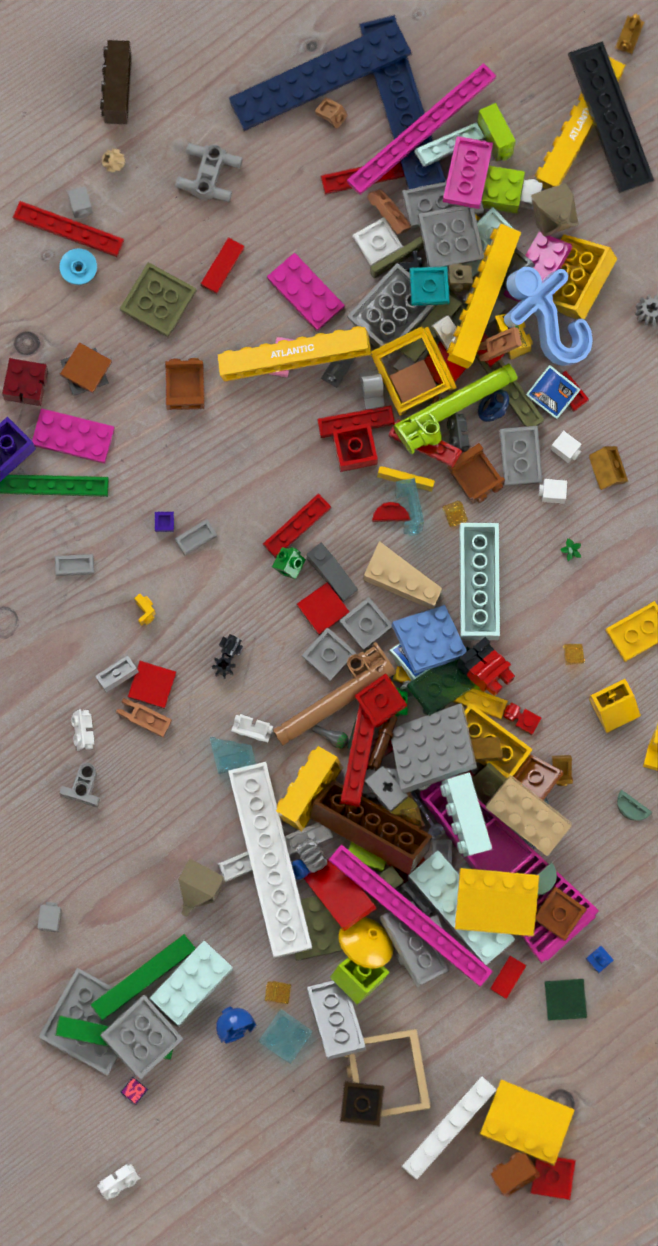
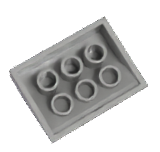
(388, 309)

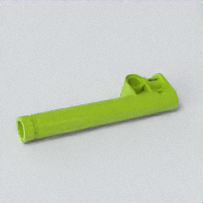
(423, 426)

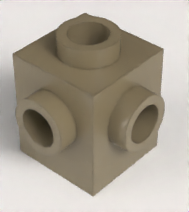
(459, 277)

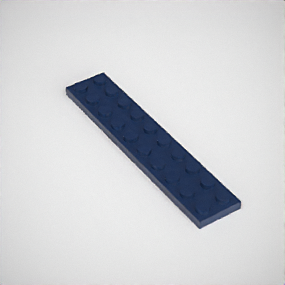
(320, 76)
(402, 109)

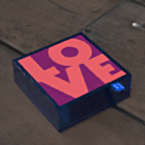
(134, 1090)

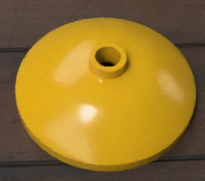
(367, 944)

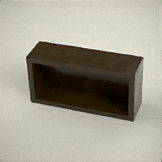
(116, 82)

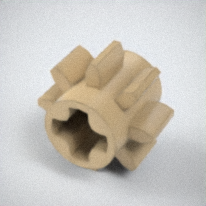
(113, 160)

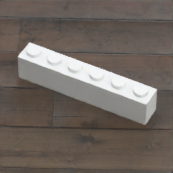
(448, 1128)

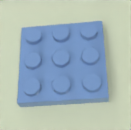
(429, 639)

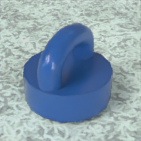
(299, 869)

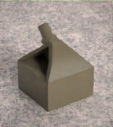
(554, 209)
(198, 886)

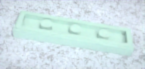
(444, 146)

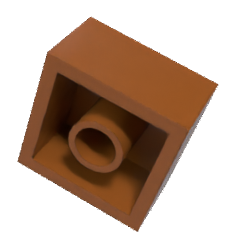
(514, 1174)

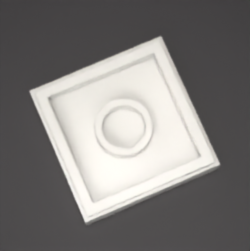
(377, 241)

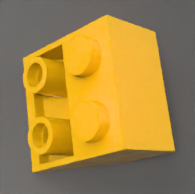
(615, 705)

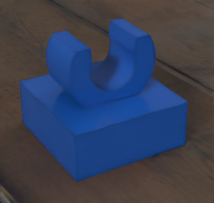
(599, 959)

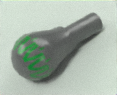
(336, 738)

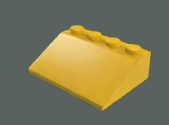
(587, 272)
(496, 902)
(527, 1122)

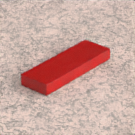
(222, 265)

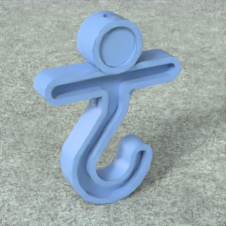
(537, 298)

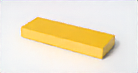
(395, 475)

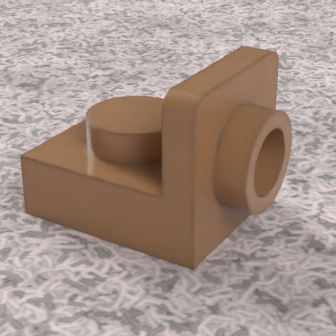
(332, 112)

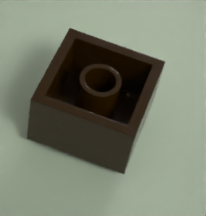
(362, 1104)

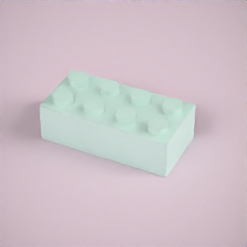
(466, 815)
(191, 983)

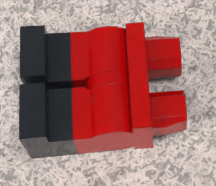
(485, 667)

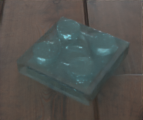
(285, 1036)

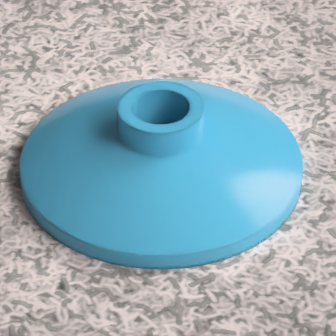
(77, 258)

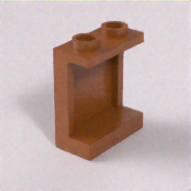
(184, 384)
(476, 474)

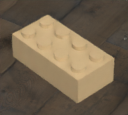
(528, 815)

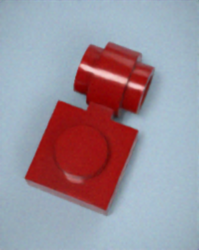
(526, 721)

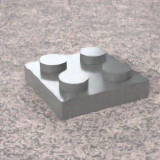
(366, 624)
(328, 654)

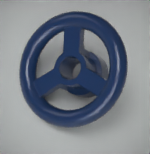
(495, 407)

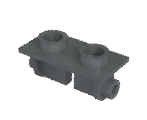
(337, 371)
(457, 424)
(411, 893)

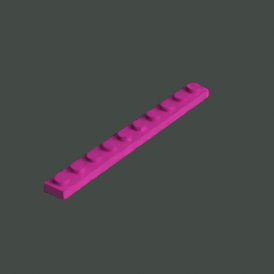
(421, 129)
(410, 915)

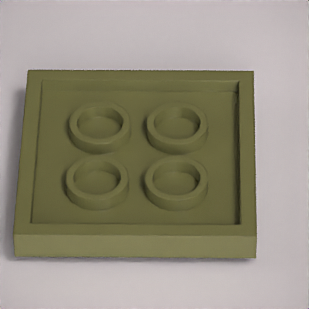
(158, 299)
(321, 928)

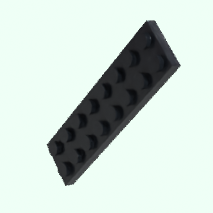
(611, 117)

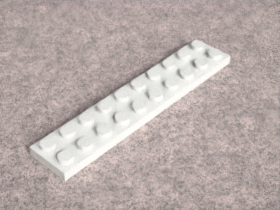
(270, 860)

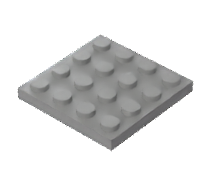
(433, 748)
(75, 1004)

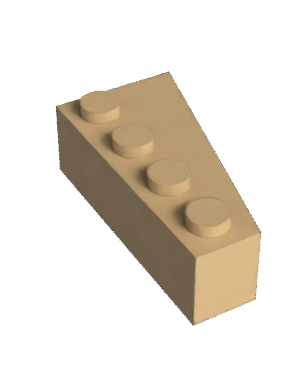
(399, 577)

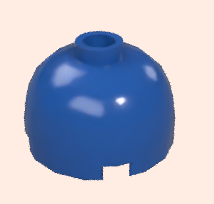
(233, 1024)

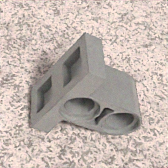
(372, 389)
(81, 781)

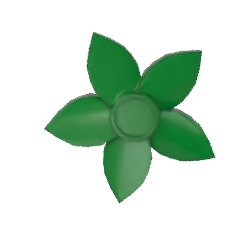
(571, 549)

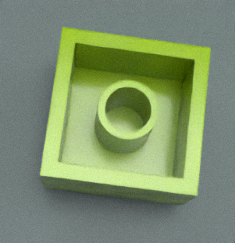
(503, 189)
(358, 980)

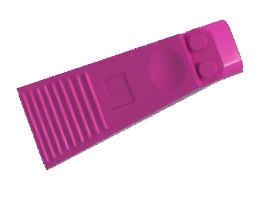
(511, 855)

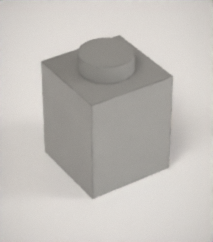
(80, 202)
(49, 917)

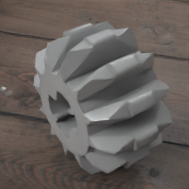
(643, 308)
(312, 855)

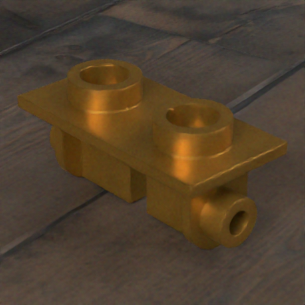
(630, 34)

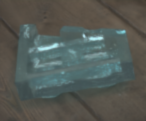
(231, 755)

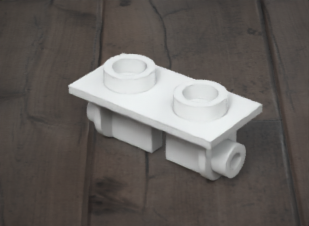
(260, 731)
(82, 738)
(126, 1178)

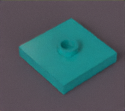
(429, 286)

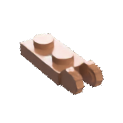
(389, 211)
(500, 344)
(146, 718)

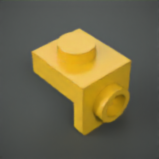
(146, 606)

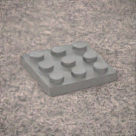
(450, 236)
(141, 1037)

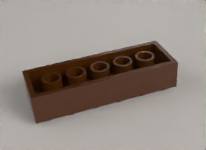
(372, 828)

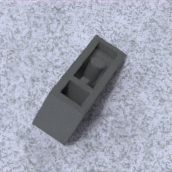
(331, 571)

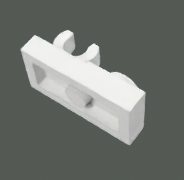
(445, 329)

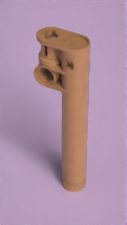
(373, 666)

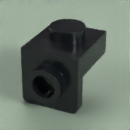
(417, 262)

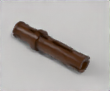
(385, 735)

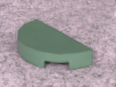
(631, 808)
(547, 879)

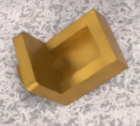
(564, 763)

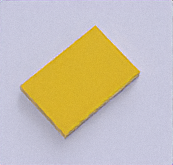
(635, 632)

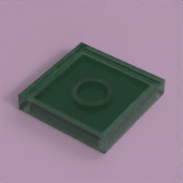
(565, 999)

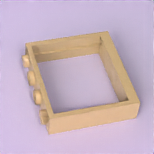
(418, 1065)

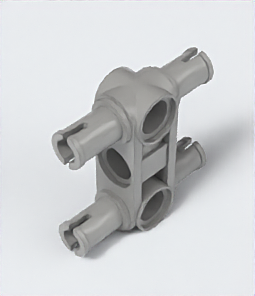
(209, 172)

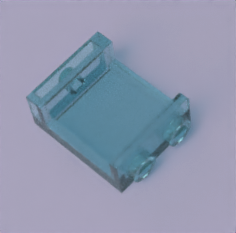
(409, 489)

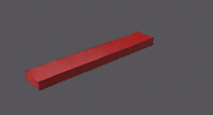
(338, 181)
(68, 229)
(358, 759)

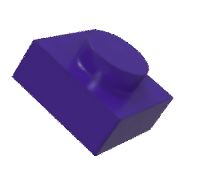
(164, 521)

